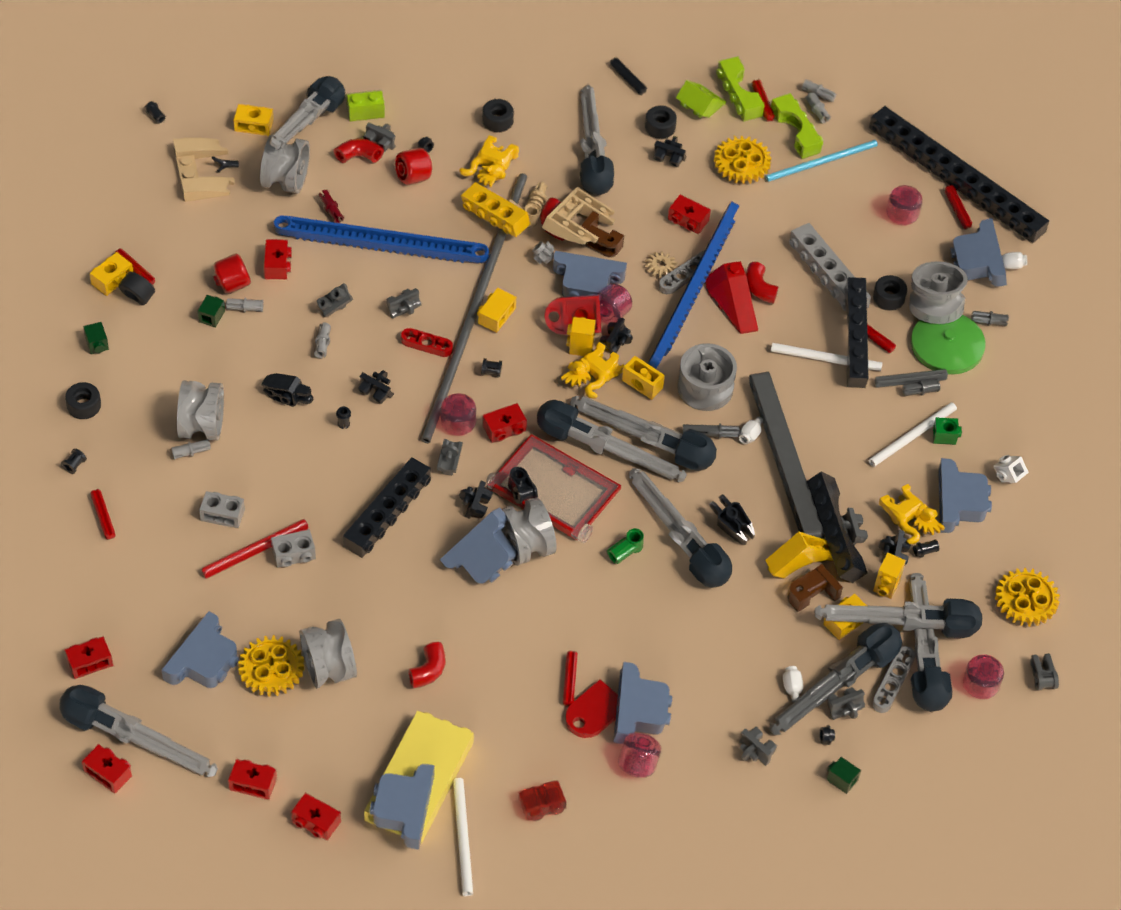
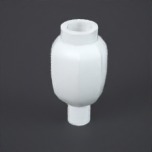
(1014, 260)
(750, 431)
(793, 682)

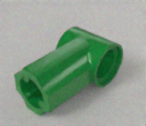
(626, 546)

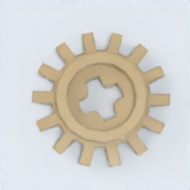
(663, 270)

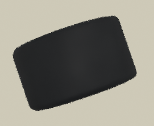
(660, 114)
(498, 123)
(891, 284)
(137, 288)
(83, 391)

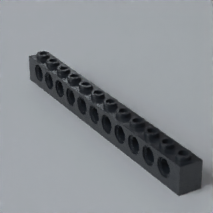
(959, 174)

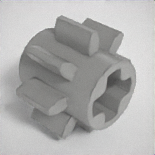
(543, 252)

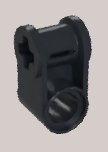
(521, 485)

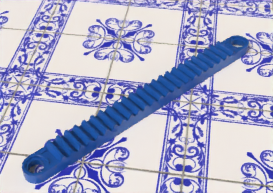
(381, 239)
(694, 286)

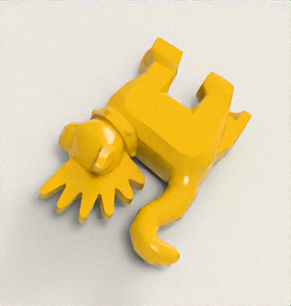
(493, 161)
(596, 366)
(908, 509)

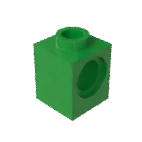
(946, 431)

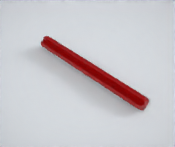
(250, 550)

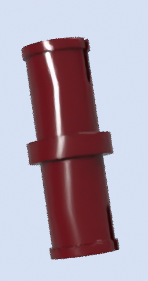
(331, 206)

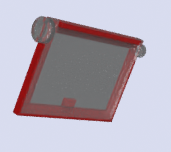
(564, 485)

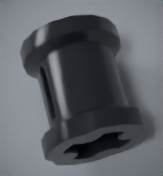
(491, 367)
(73, 461)

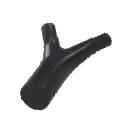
(225, 163)

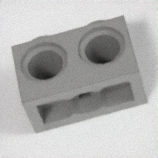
(221, 512)
(292, 545)

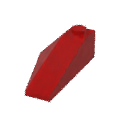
(731, 291)

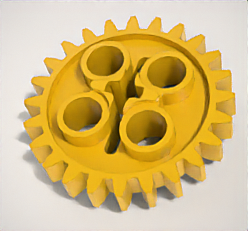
(742, 159)
(1042, 593)
(271, 665)

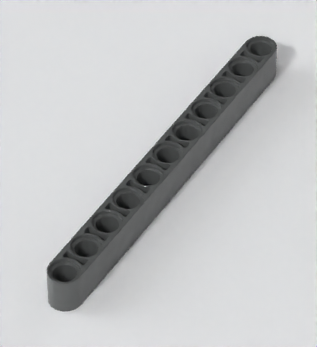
(785, 455)

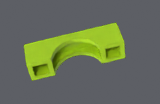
(747, 103)
(788, 111)

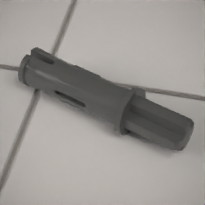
(715, 430)

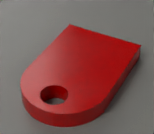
(570, 307)
(593, 708)

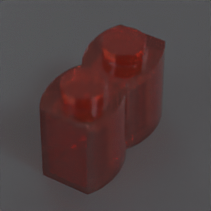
(542, 800)

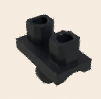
(672, 149)
(618, 335)
(369, 382)
(473, 497)
(895, 544)

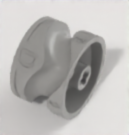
(285, 165)
(937, 292)
(707, 377)
(200, 409)
(529, 531)
(328, 653)

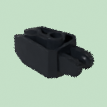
(287, 389)
(733, 520)

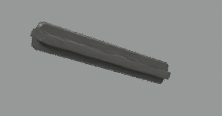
(910, 378)

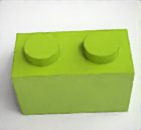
(699, 99)
(365, 105)

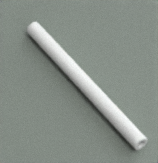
(819, 355)
(911, 435)
(463, 840)

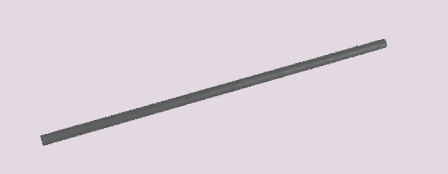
(470, 319)

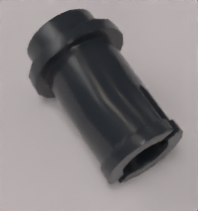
(156, 113)
(343, 415)
(921, 549)

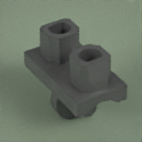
(381, 135)
(335, 300)
(404, 303)
(449, 457)
(852, 523)
(847, 704)
(754, 748)

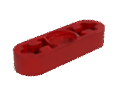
(441, 342)

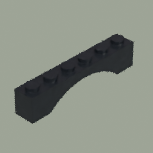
(857, 332)
(844, 553)

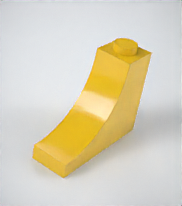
(797, 553)

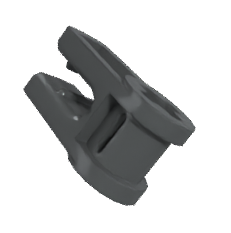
(1046, 677)

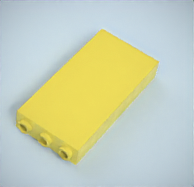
(431, 743)

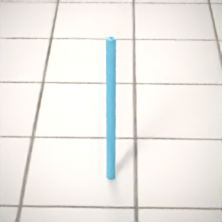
(822, 160)

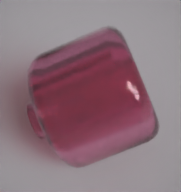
(904, 205)
(614, 303)
(458, 414)
(983, 676)
(639, 755)

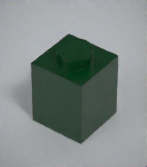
(211, 311)
(96, 337)
(843, 774)

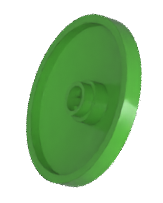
(948, 346)

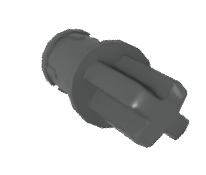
(990, 318)
(921, 387)

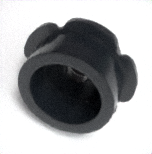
(426, 144)
(827, 735)

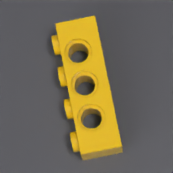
(495, 209)

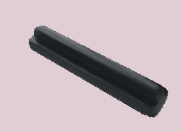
(628, 76)

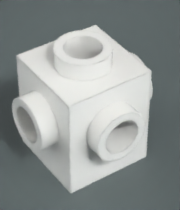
(1010, 468)

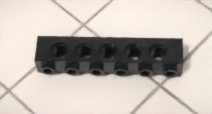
(378, 509)

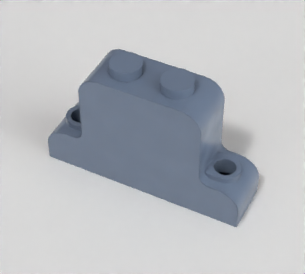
(980, 254)
(587, 274)
(961, 496)
(483, 549)
(203, 655)
(640, 704)
(403, 803)

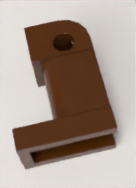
(605, 240)
(812, 584)

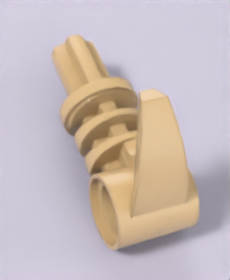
(535, 203)

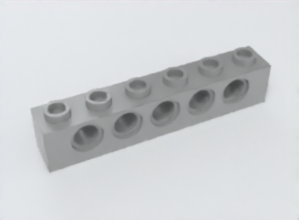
(822, 261)

